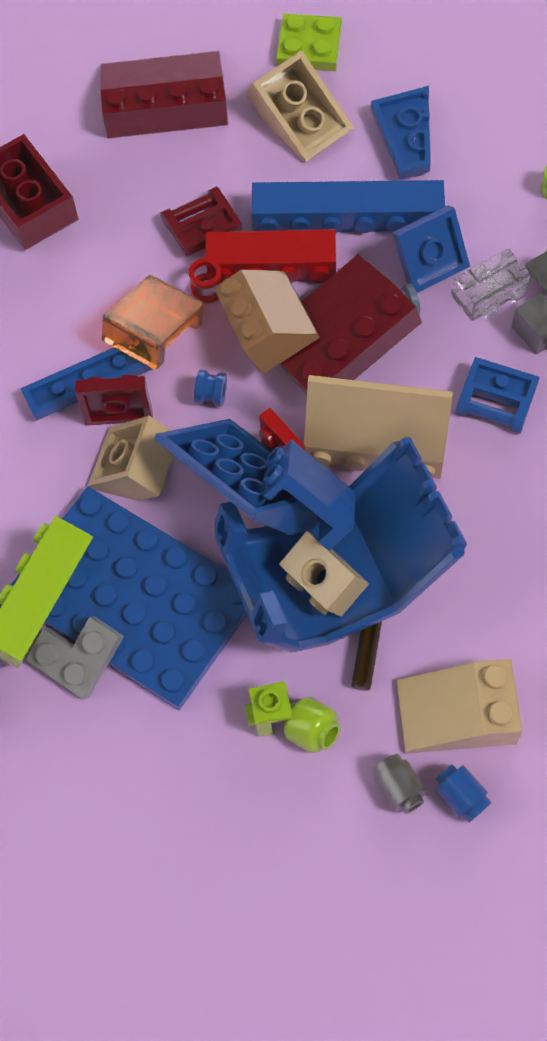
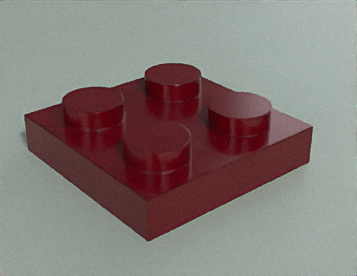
(113, 399)

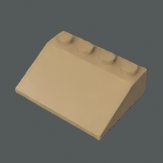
(358, 420)

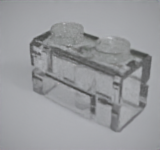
(490, 285)

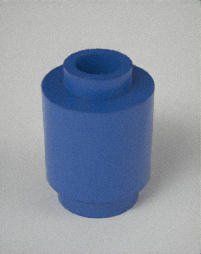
(462, 792)

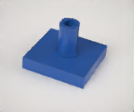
(431, 248)

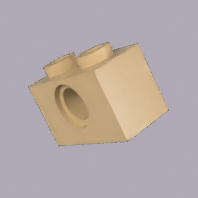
(341, 583)

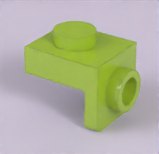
(268, 705)

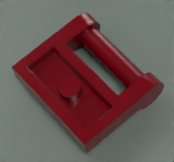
(192, 232)

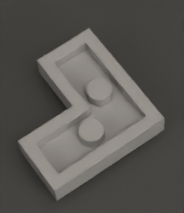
(76, 665)

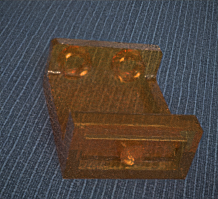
(150, 320)

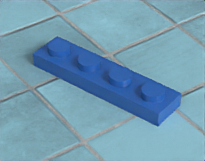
(58, 389)

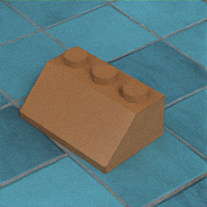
(266, 316)

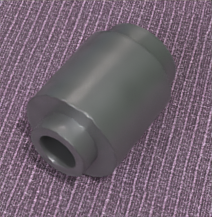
(399, 784)

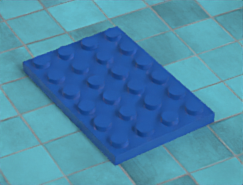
(153, 591)

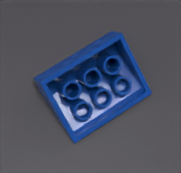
(236, 468)

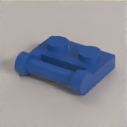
(500, 385)

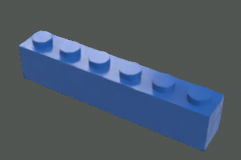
(344, 204)

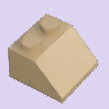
(132, 461)

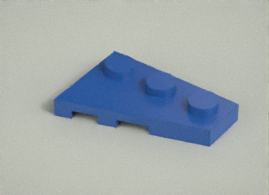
(405, 130)

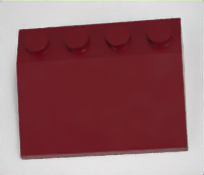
(163, 94)
(357, 322)

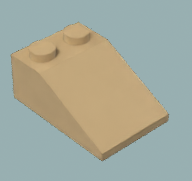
(299, 107)
(460, 707)

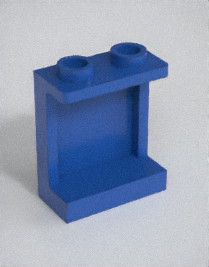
(313, 486)

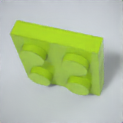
(313, 35)

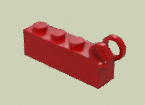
(299, 253)

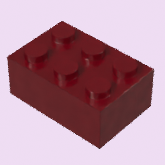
(31, 194)

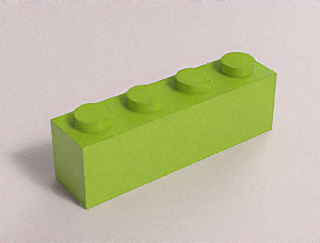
(38, 586)

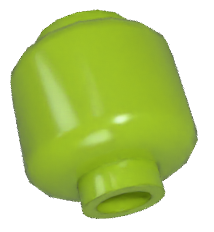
(312, 725)

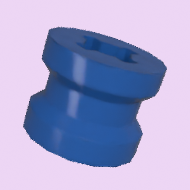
(210, 388)

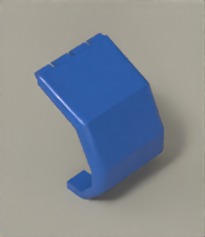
(397, 545)

